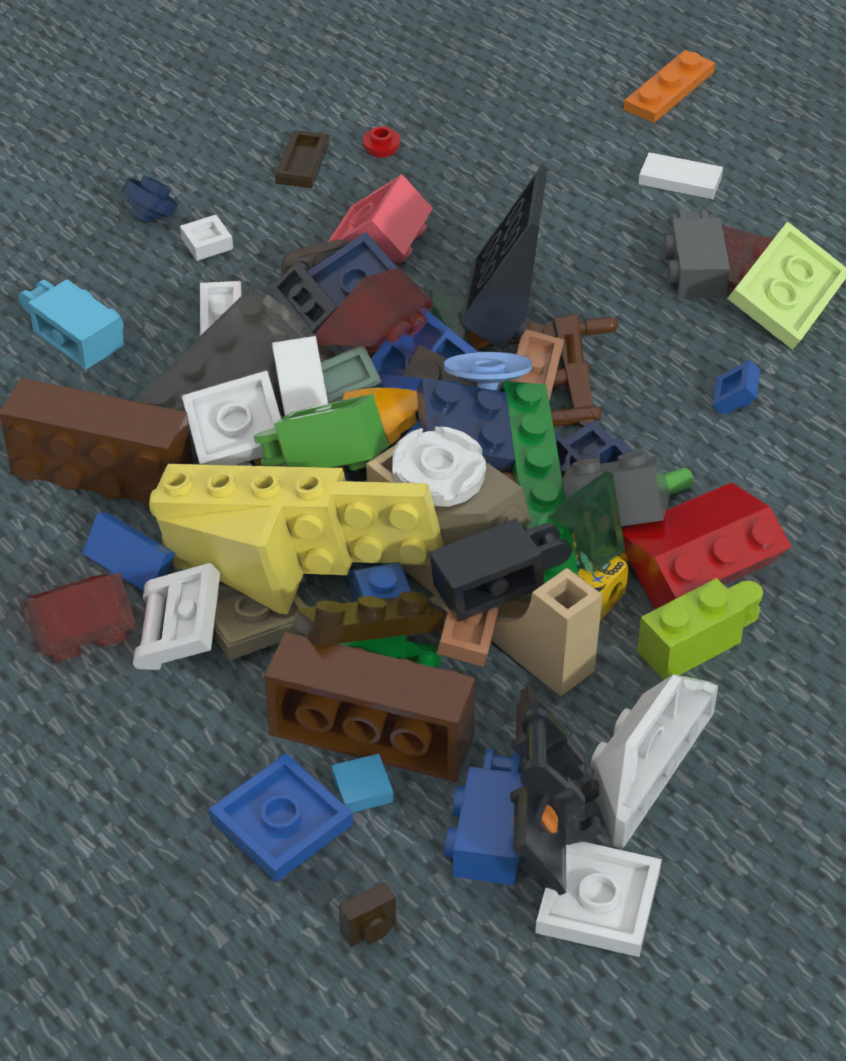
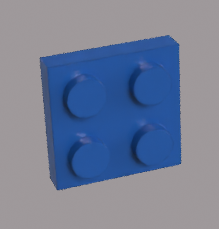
(281, 817)

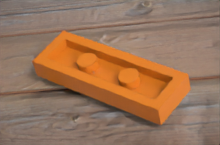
(669, 86)

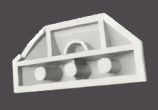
(648, 750)

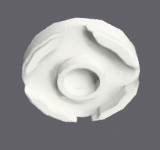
(444, 460)

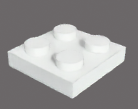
(228, 418)
(604, 899)

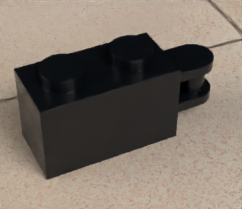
(495, 566)

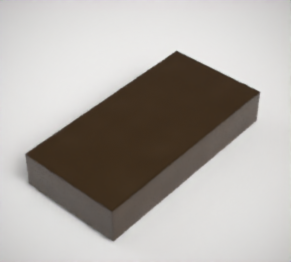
(302, 159)

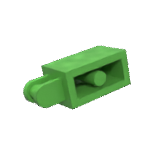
(326, 436)

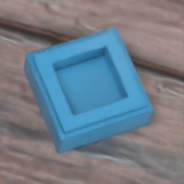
(362, 783)

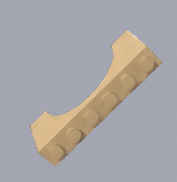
(547, 634)

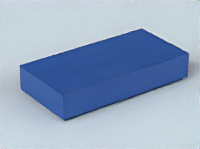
(126, 551)

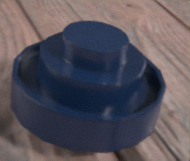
(149, 198)

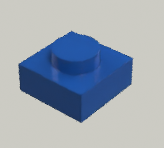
(736, 387)

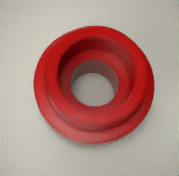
(381, 142)

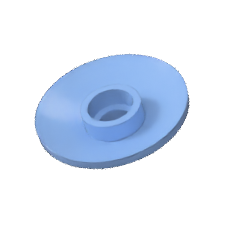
(488, 368)

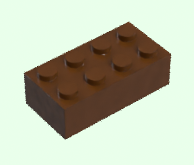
(92, 440)
(371, 706)

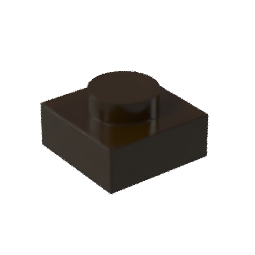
(368, 915)

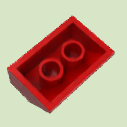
(703, 540)

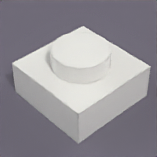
(206, 237)

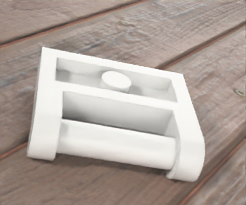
(188, 618)

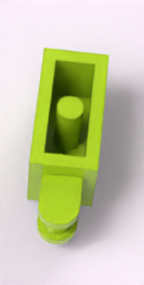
(697, 626)

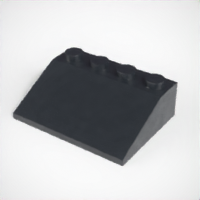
(503, 271)

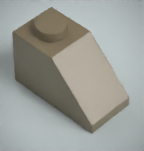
(494, 504)

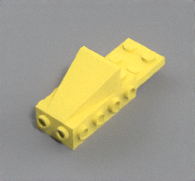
(285, 522)

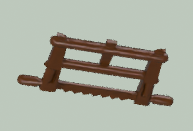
(574, 370)

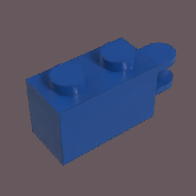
(485, 828)

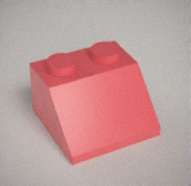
(390, 216)

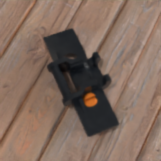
(548, 795)

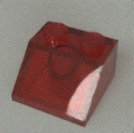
(376, 312)
(78, 615)

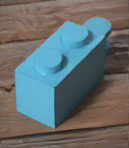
(73, 321)

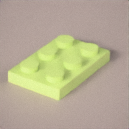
(789, 285)

